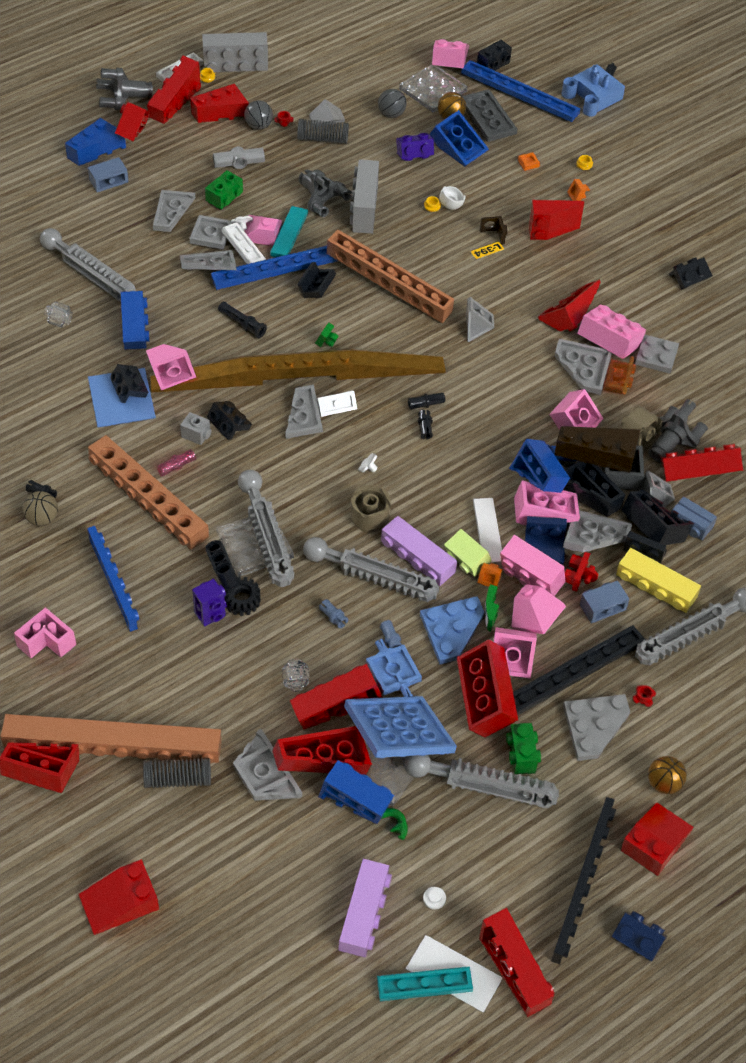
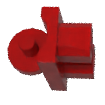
(580, 563)

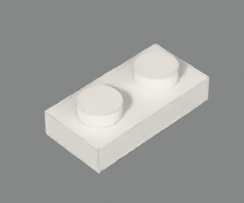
(336, 403)

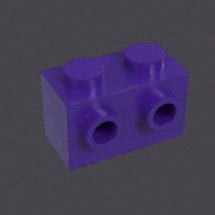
(415, 146)
(209, 602)

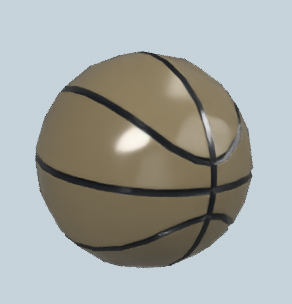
(40, 508)

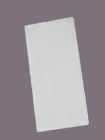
(436, 956)

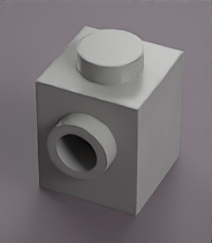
(195, 428)

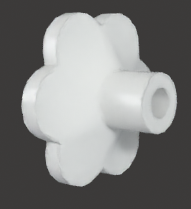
(242, 221)
(368, 463)

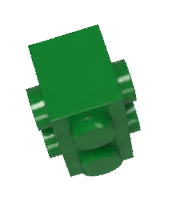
(224, 190)
(523, 748)

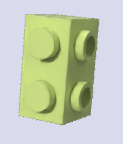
(467, 552)

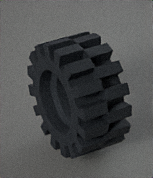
(243, 605)

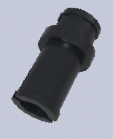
(425, 422)
(38, 487)

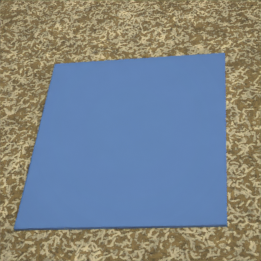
(109, 407)

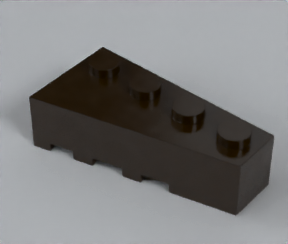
(598, 446)

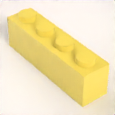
(658, 580)

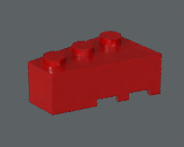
(218, 103)
(132, 121)
(40, 765)

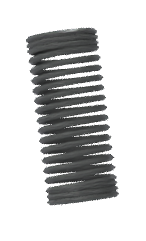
(301, 133)
(204, 778)

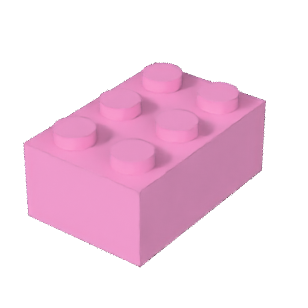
(611, 331)
(532, 566)

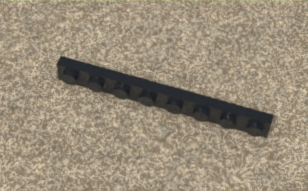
(576, 669)
(582, 888)

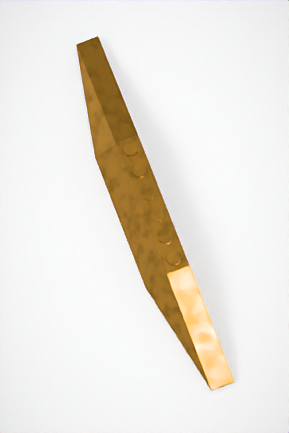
(342, 363)

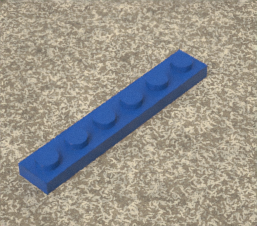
(116, 584)

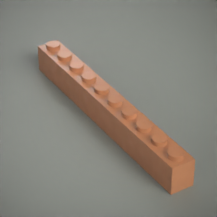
(115, 737)

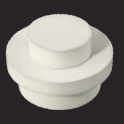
(434, 898)

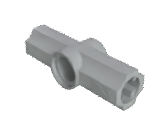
(238, 157)

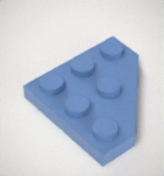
(452, 627)

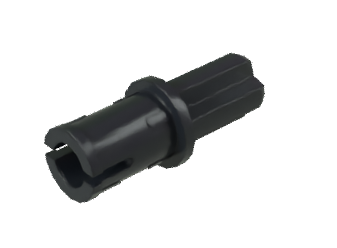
(426, 400)

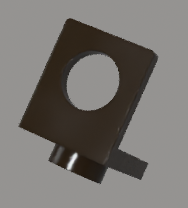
(497, 226)

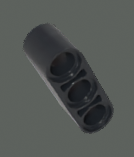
(221, 564)

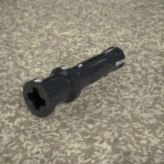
(248, 322)

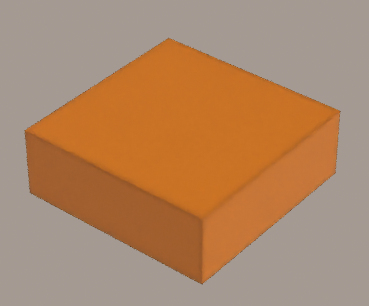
(528, 161)

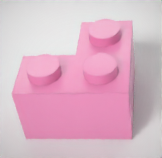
(45, 631)

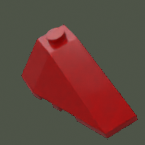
(571, 309)

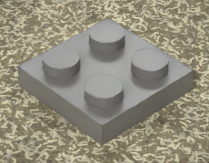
(209, 232)
(657, 354)

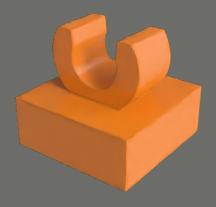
(577, 190)
(490, 574)

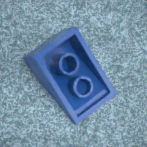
(458, 139)

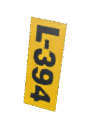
(487, 250)

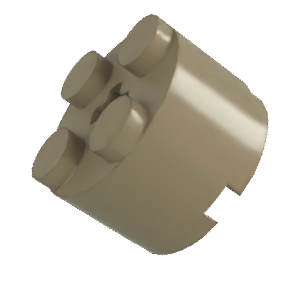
(647, 423)
(370, 508)

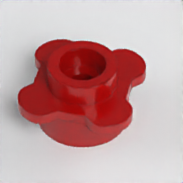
(283, 118)
(648, 692)

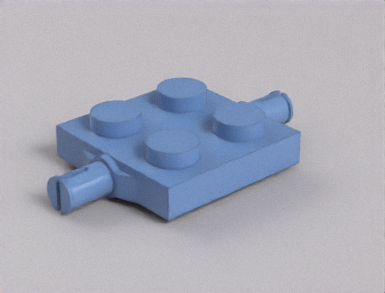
(393, 669)

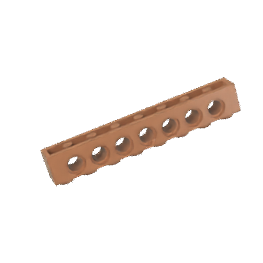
(390, 276)
(148, 492)

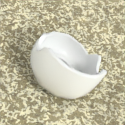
(451, 197)

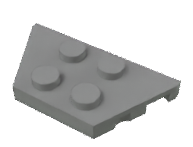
(260, 773)

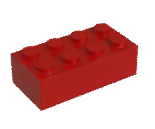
(487, 688)

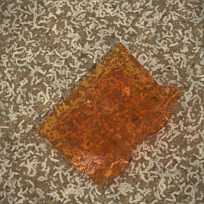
(619, 376)

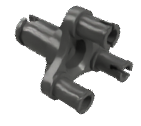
(121, 88)
(322, 190)
(676, 431)

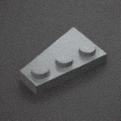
(171, 208)
(210, 261)
(304, 413)

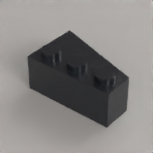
(594, 488)
(654, 519)

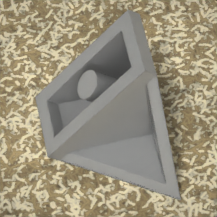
(327, 112)
(478, 319)
(658, 488)

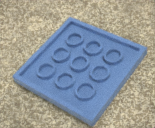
(399, 726)

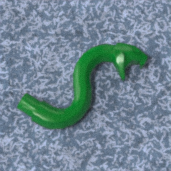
(401, 827)

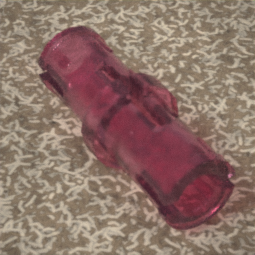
(176, 462)

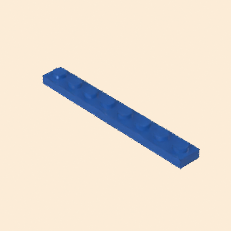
(520, 91)
(271, 267)

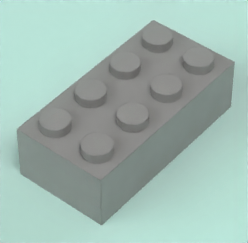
(235, 52)
(364, 196)

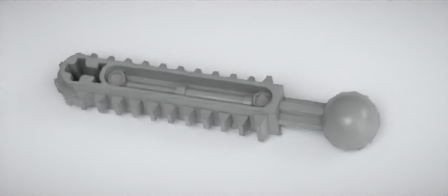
(87, 264)
(266, 530)
(371, 569)
(689, 630)
(486, 780)

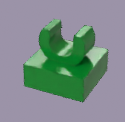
(327, 336)

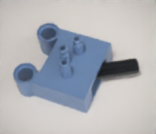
(596, 87)

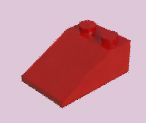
(554, 218)
(656, 838)
(119, 898)

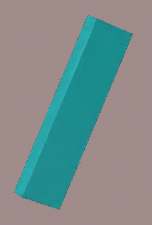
(289, 232)
(424, 983)

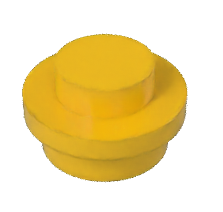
(207, 75)
(584, 162)
(432, 204)

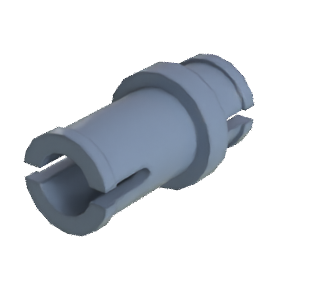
(335, 615)
(391, 639)

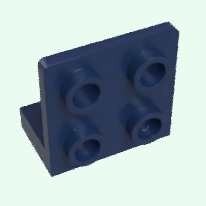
(547, 536)

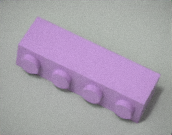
(418, 550)
(364, 907)

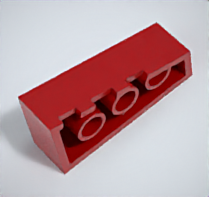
(175, 90)
(702, 462)
(329, 698)
(321, 751)
(515, 962)

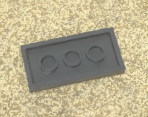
(489, 116)

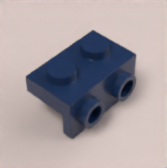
(639, 935)

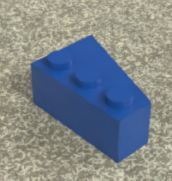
(94, 141)
(134, 320)
(540, 466)
(356, 791)

